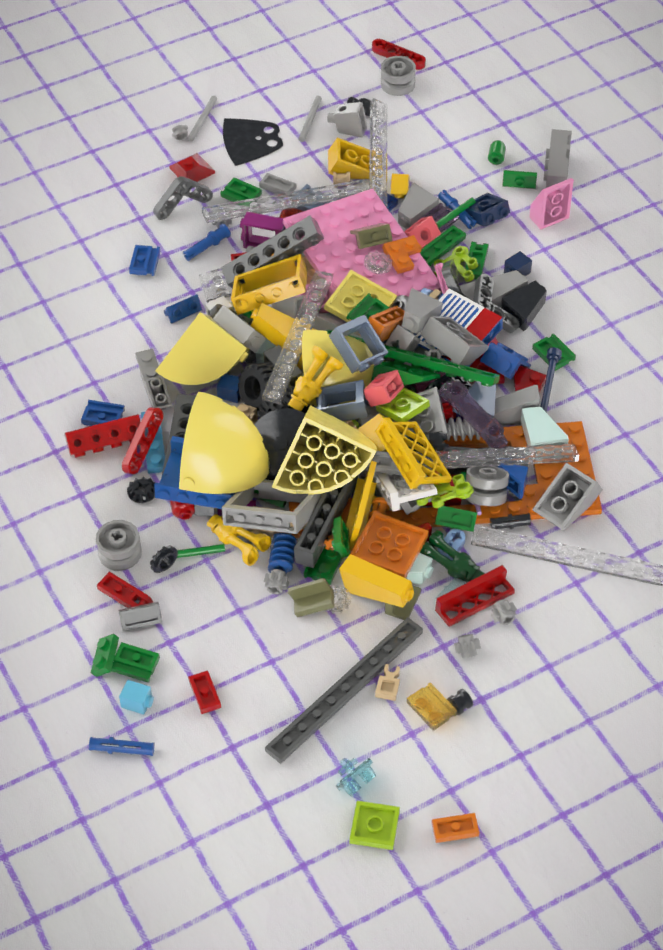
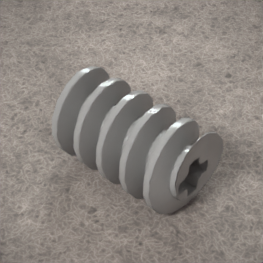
(461, 429)

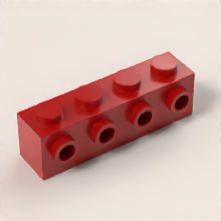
(102, 435)

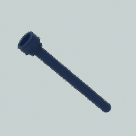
(553, 356)

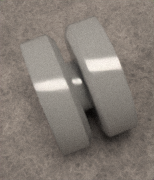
(398, 75)
(488, 485)
(118, 545)

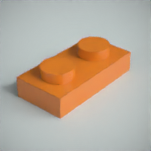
(455, 827)

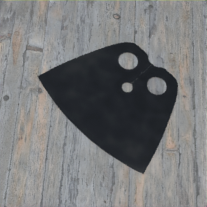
(241, 139)

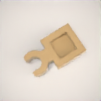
(388, 684)

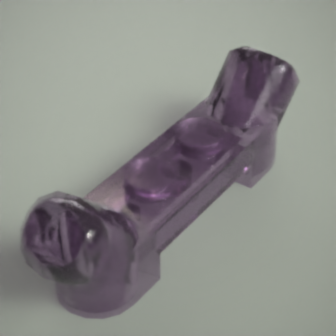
(473, 413)

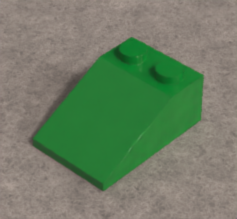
(408, 374)

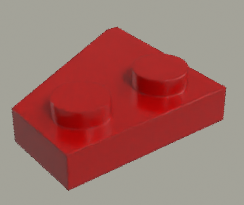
(526, 377)

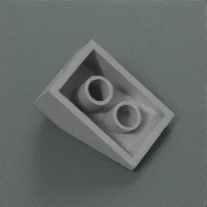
(567, 497)

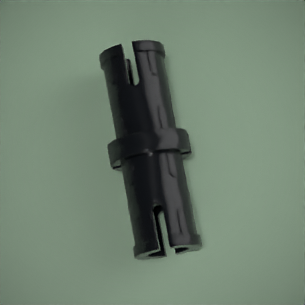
(524, 520)

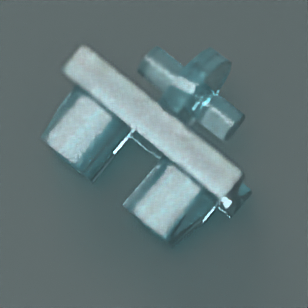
(349, 783)

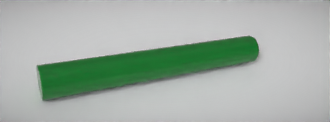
(455, 212)
(201, 550)

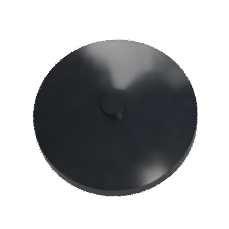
(278, 432)

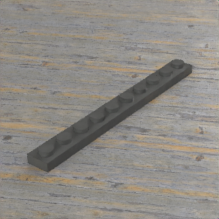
(343, 690)

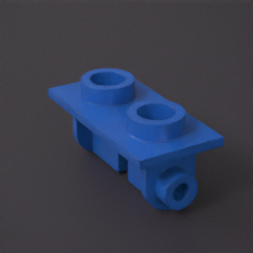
(183, 309)

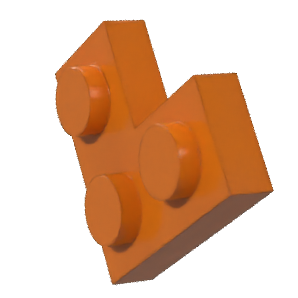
(400, 251)

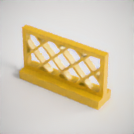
(406, 458)
(361, 505)

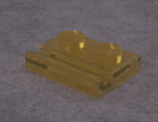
(431, 706)

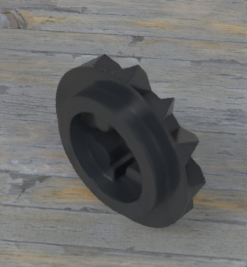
(138, 495)
(169, 555)

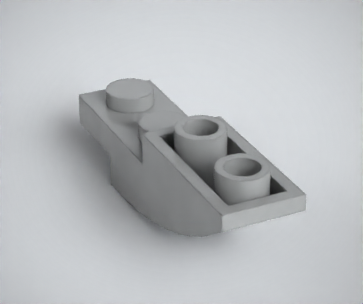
(152, 381)

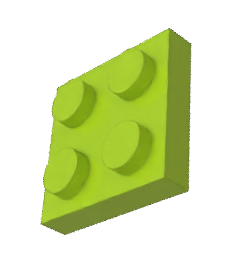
(404, 406)
(374, 825)

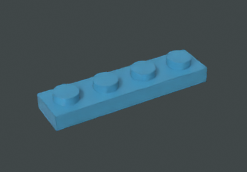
(156, 455)

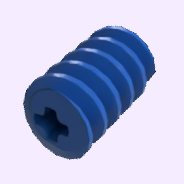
(282, 552)

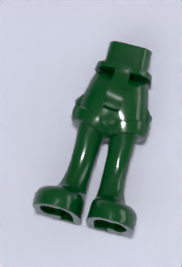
(460, 567)

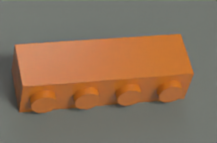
(386, 321)

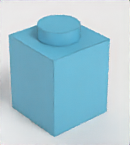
(136, 697)

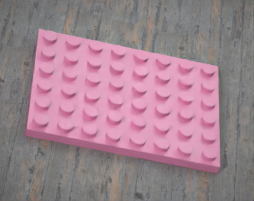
(339, 248)

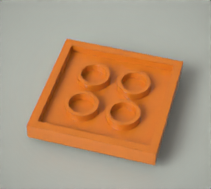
(390, 544)

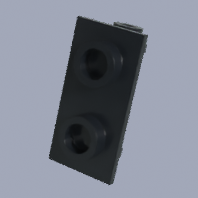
(436, 440)

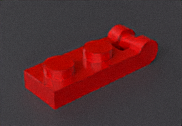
(122, 591)

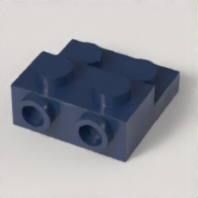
(488, 209)

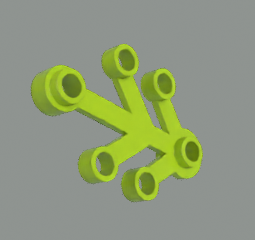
(459, 255)
(461, 490)

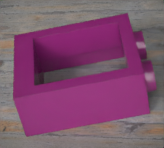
(258, 221)

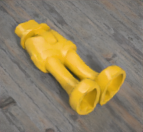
(305, 387)
(229, 534)

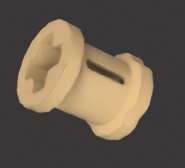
(341, 178)

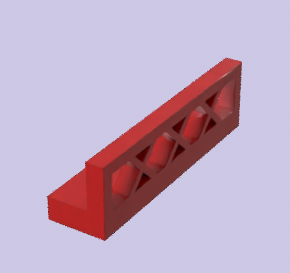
(467, 592)

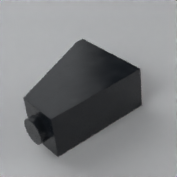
(525, 303)

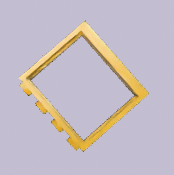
(267, 275)

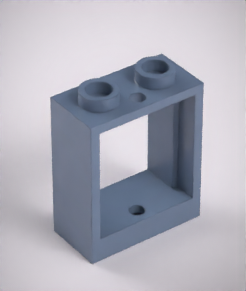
(369, 336)
(343, 393)

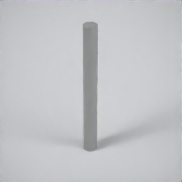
(202, 118)
(309, 120)

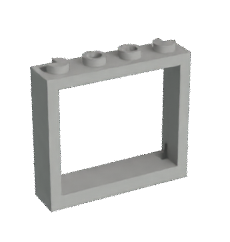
(268, 519)

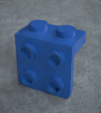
(503, 359)

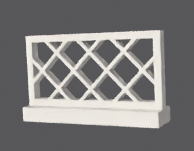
(394, 495)

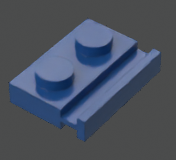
(144, 260)
(101, 412)

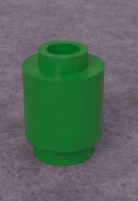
(496, 152)

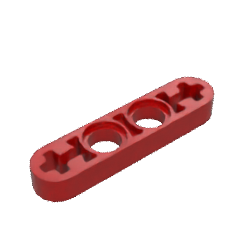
(383, 47)
(152, 420)

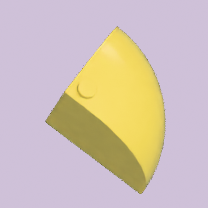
(322, 340)
(202, 353)
(221, 449)
(323, 455)

